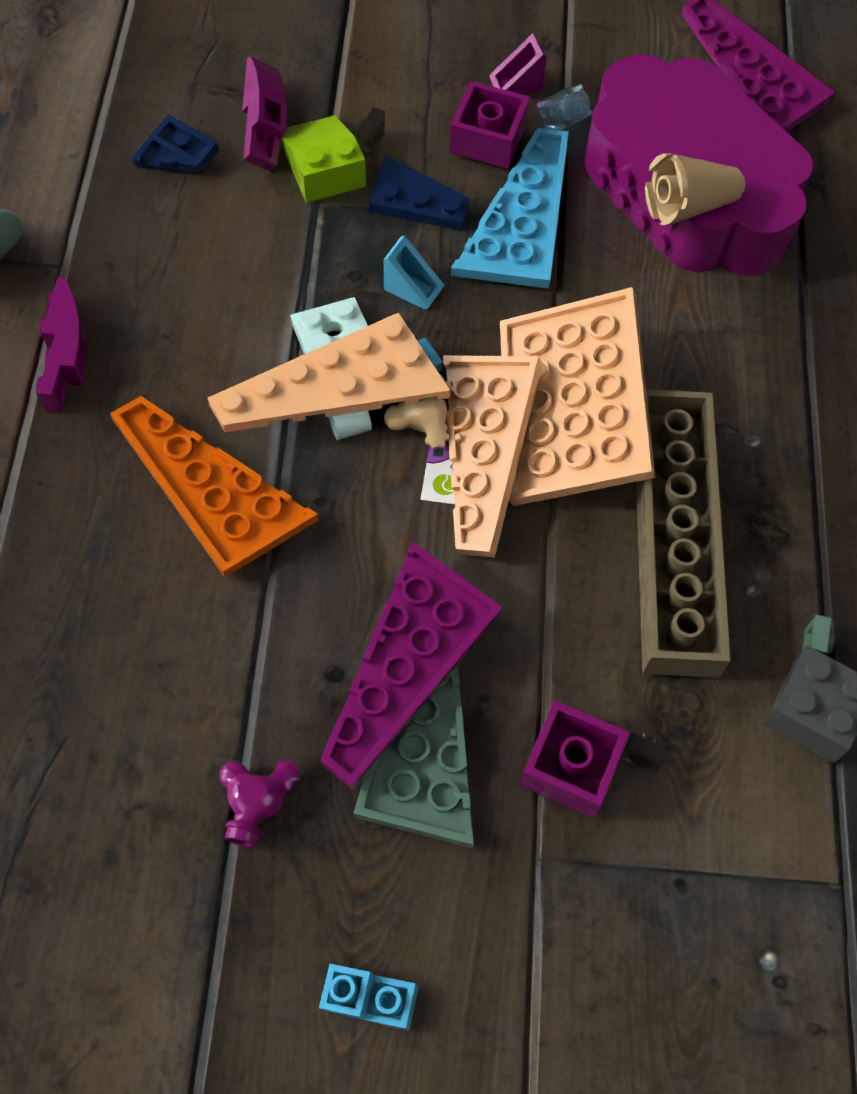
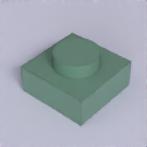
(818, 635)

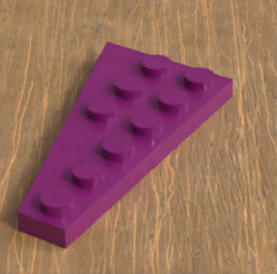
(756, 65)

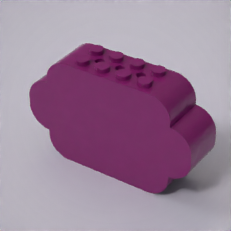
(700, 115)

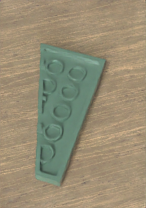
(423, 774)

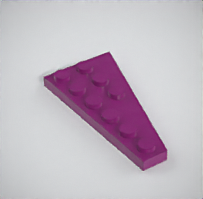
(414, 648)

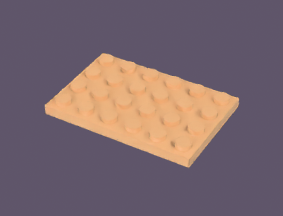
(589, 401)

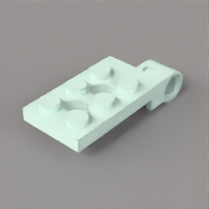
(312, 330)

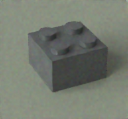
(817, 705)

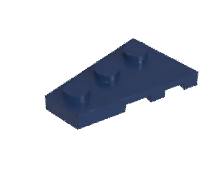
(416, 197)

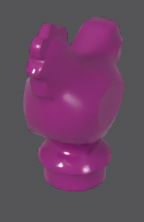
(255, 798)

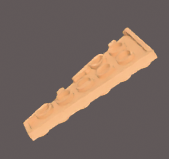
(340, 378)
(486, 431)

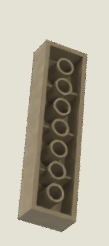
(682, 541)

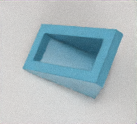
(410, 275)

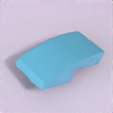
(369, 997)

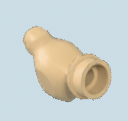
(425, 416)

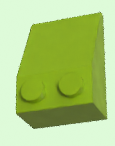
(324, 158)

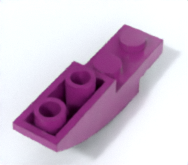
(266, 113)
(65, 349)

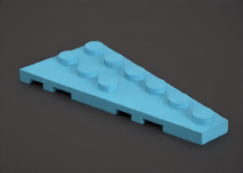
(521, 222)

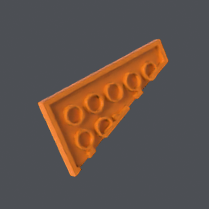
(215, 494)

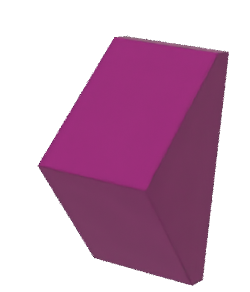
(523, 69)

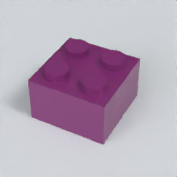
(489, 124)
(574, 759)

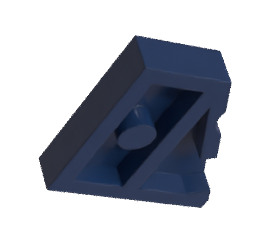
(175, 148)

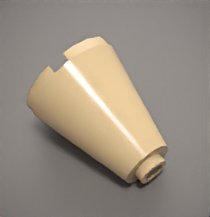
(690, 187)

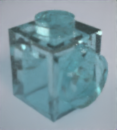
(565, 108)

